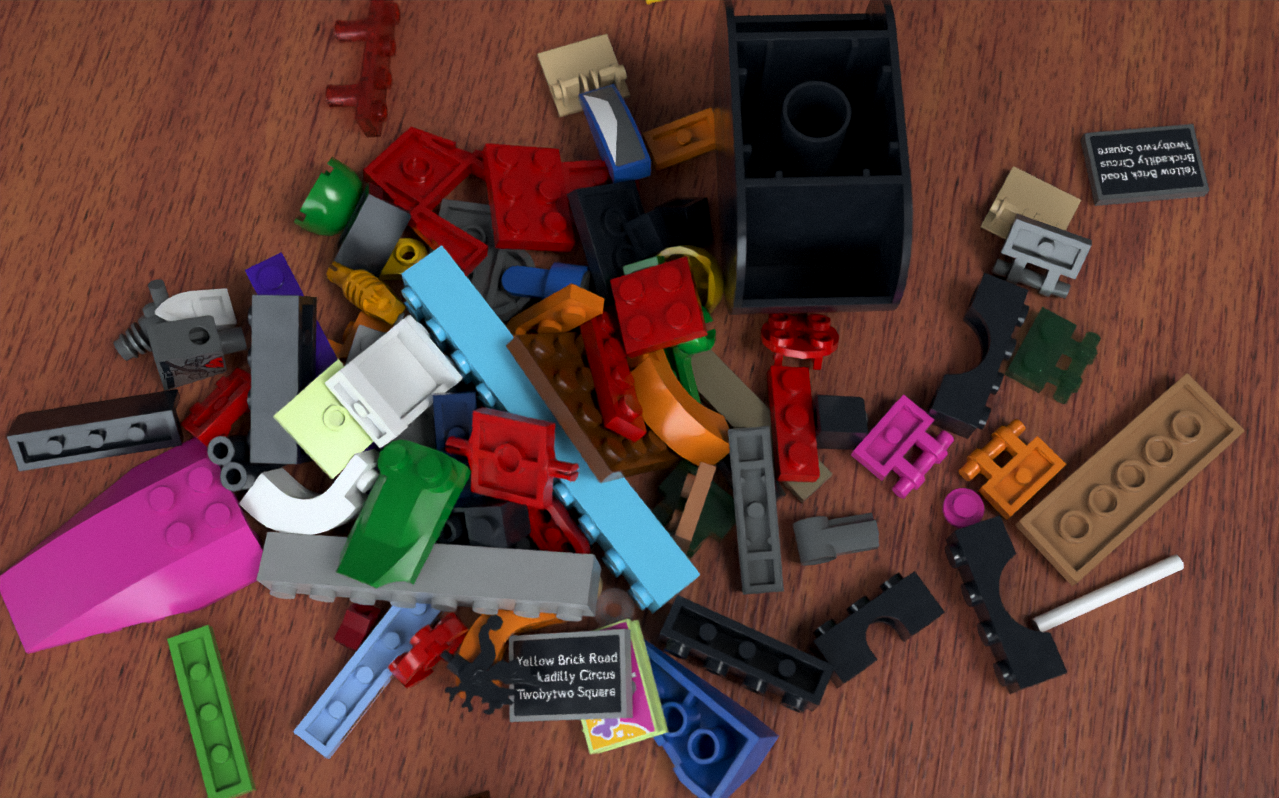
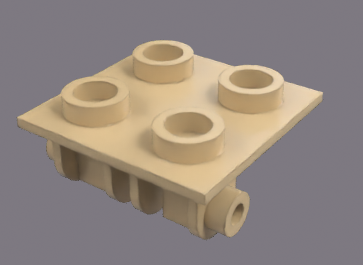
(581, 69)
(1031, 198)

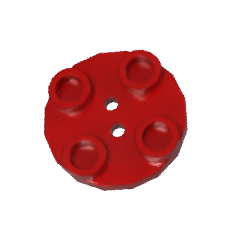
(799, 337)

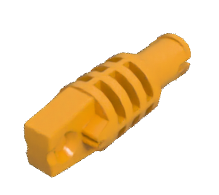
(367, 293)

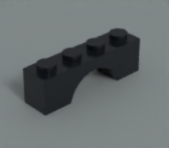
(992, 315)
(1021, 654)

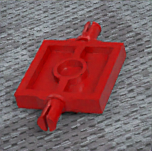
(512, 457)

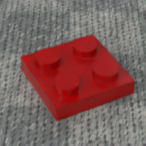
(658, 307)

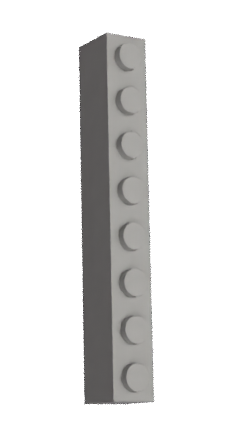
(451, 577)

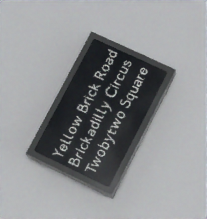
(1144, 164)

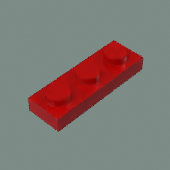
(792, 424)

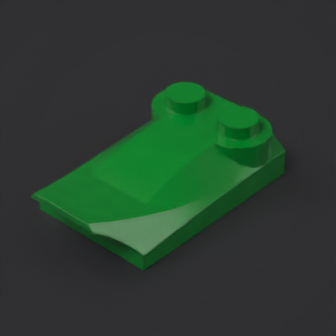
(402, 514)

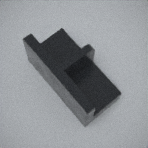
(371, 232)

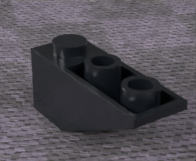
(485, 523)

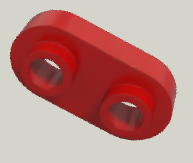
(559, 531)

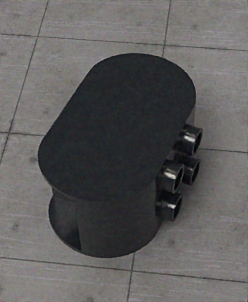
(811, 162)

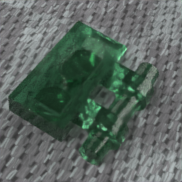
(1042, 348)

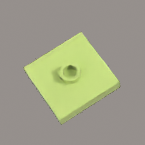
(323, 425)

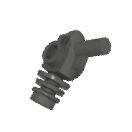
(137, 338)

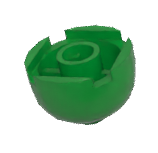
(331, 200)

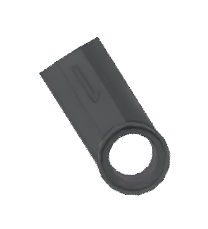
(825, 539)

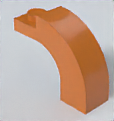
(674, 414)

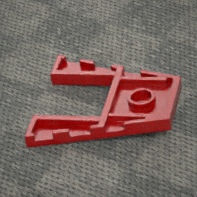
(417, 176)

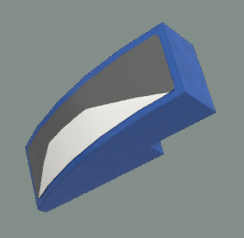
(615, 134)

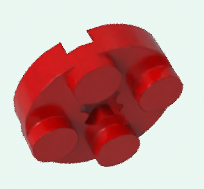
(428, 645)

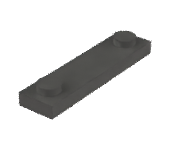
(756, 510)

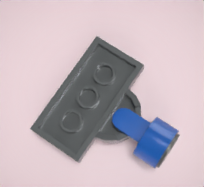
(509, 276)

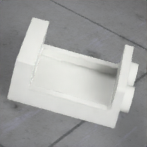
(394, 380)

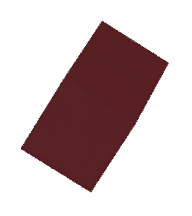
(357, 625)

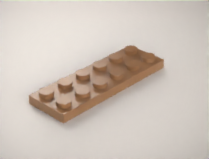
(1129, 479)

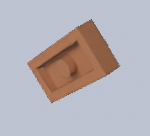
(695, 490)

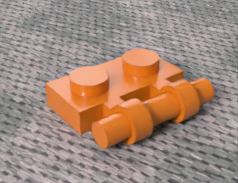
(1020, 477)

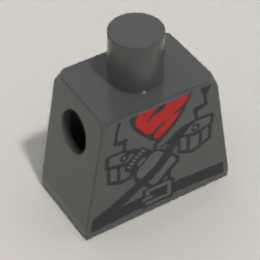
(192, 349)

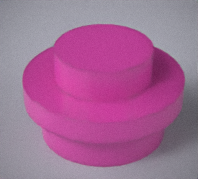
(963, 507)

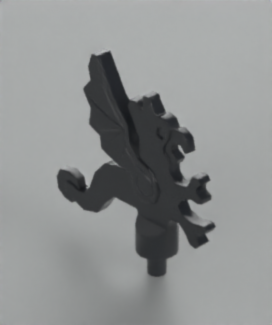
(477, 679)

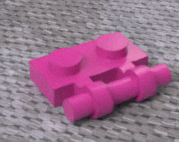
(892, 439)

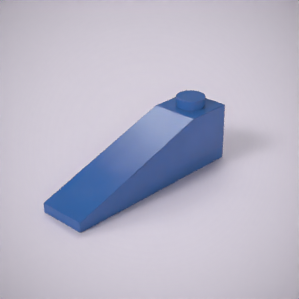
(708, 733)

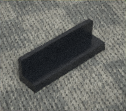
(96, 430)

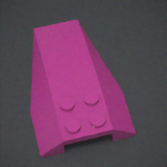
(137, 553)

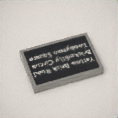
(578, 676)

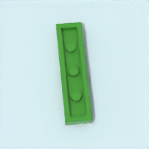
(211, 714)

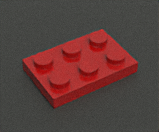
(527, 198)

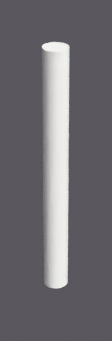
(1107, 593)

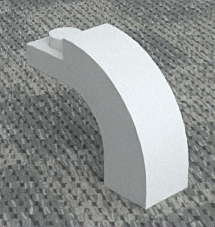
(291, 508)

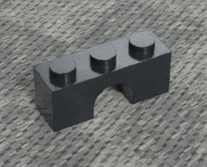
(902, 605)

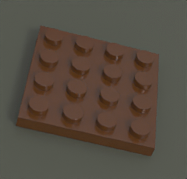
(563, 379)

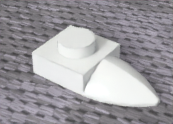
(197, 304)

